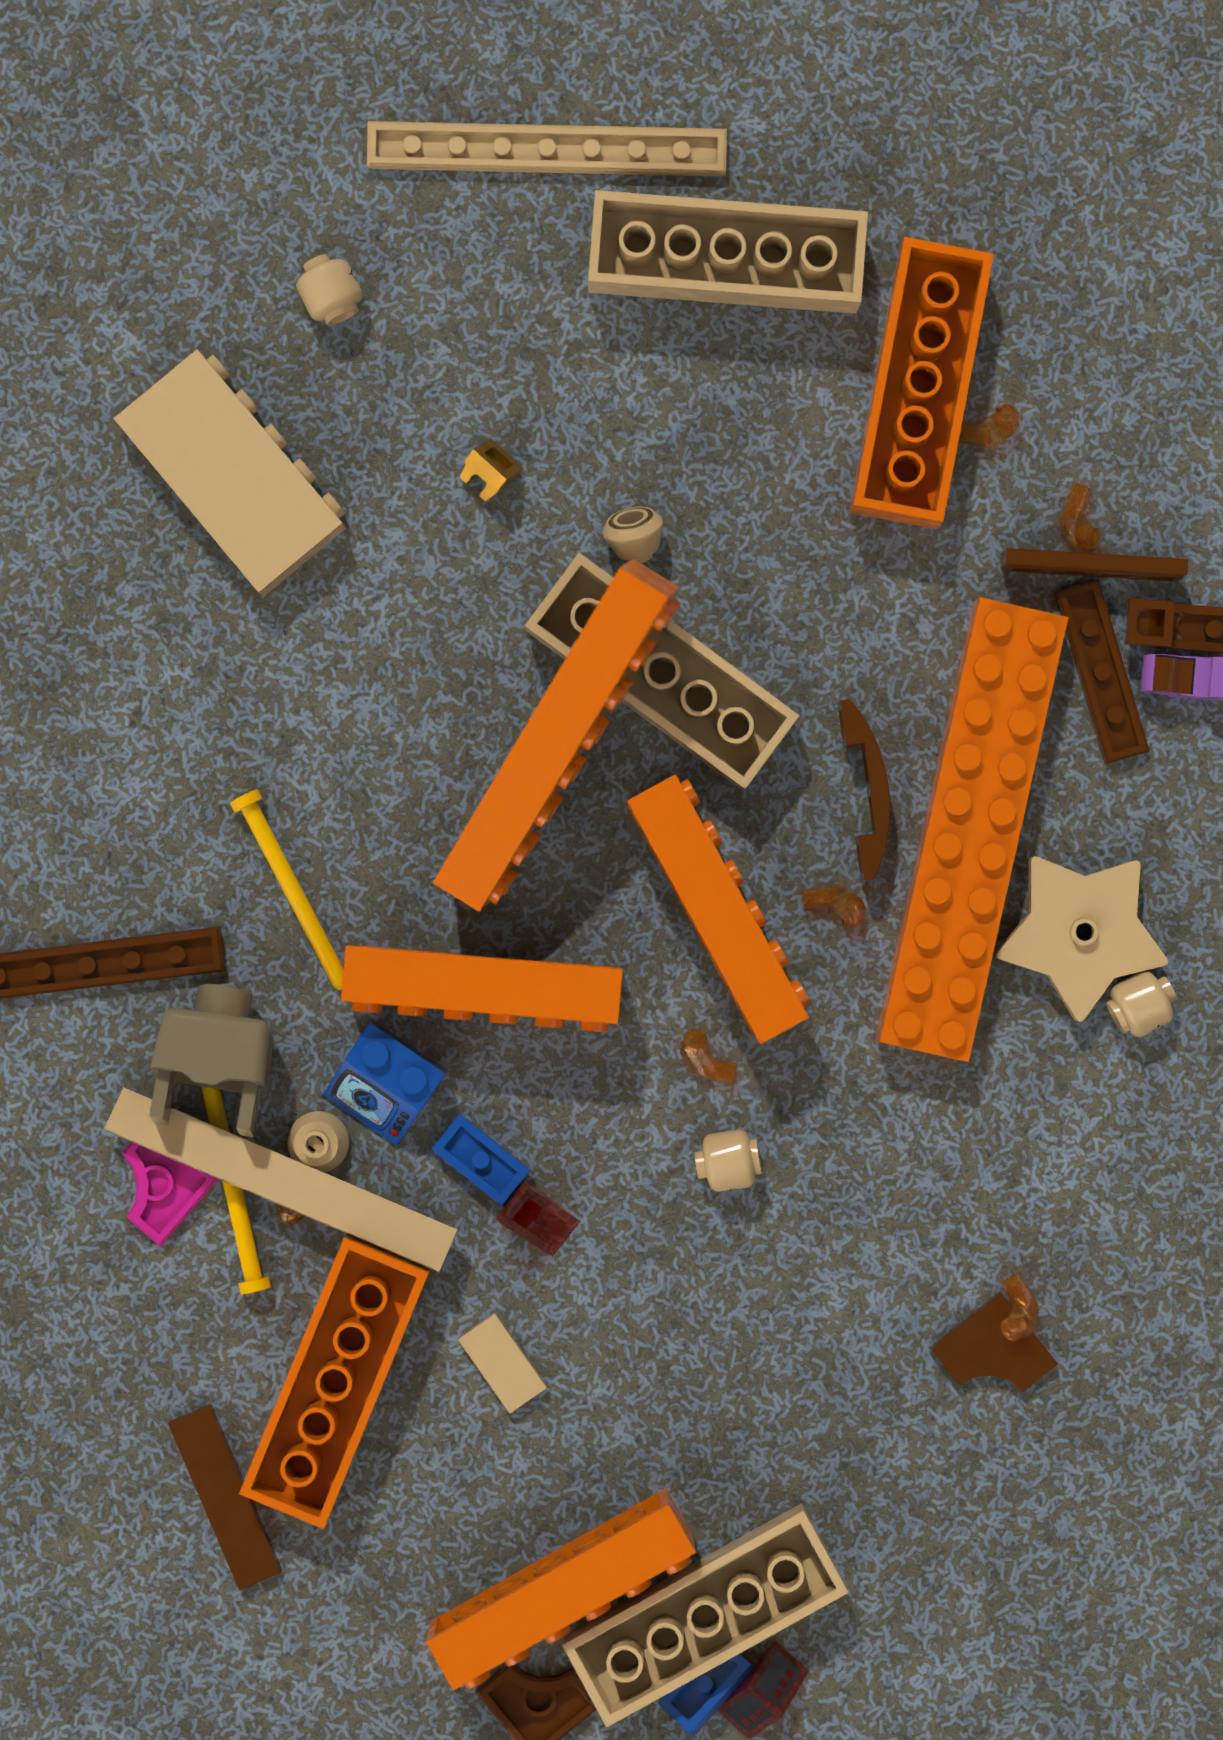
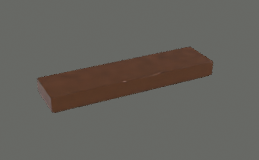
(1093, 565)
(1102, 672)
(218, 1487)

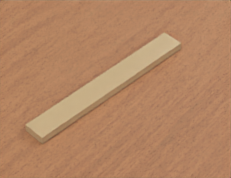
(546, 148)
(284, 1181)

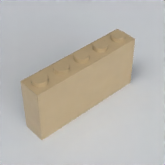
(232, 471)

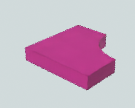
(164, 1191)

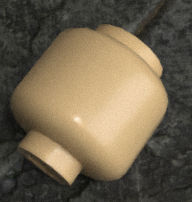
(329, 289)
(1141, 1003)
(729, 1160)

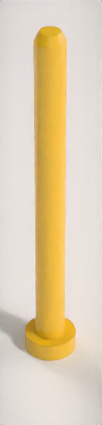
(292, 889)
(237, 1207)

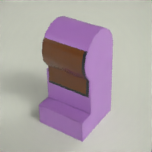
(1183, 676)

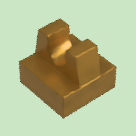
(492, 466)

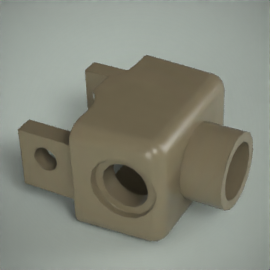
(213, 1049)

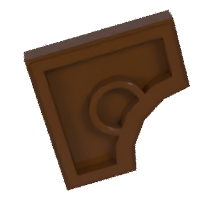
(981, 1349)
(536, 1705)

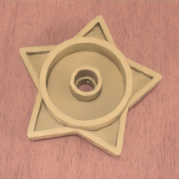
(1048, 937)

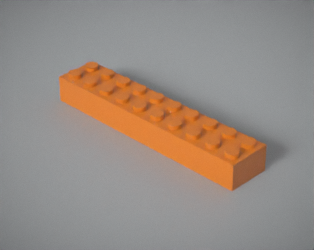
(971, 829)

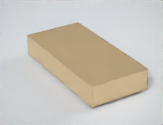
(502, 1362)

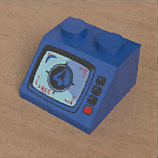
(384, 1082)

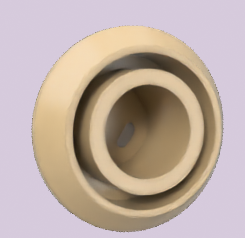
(634, 533)
(327, 1153)

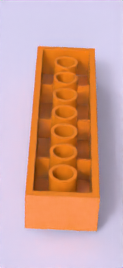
(560, 728)

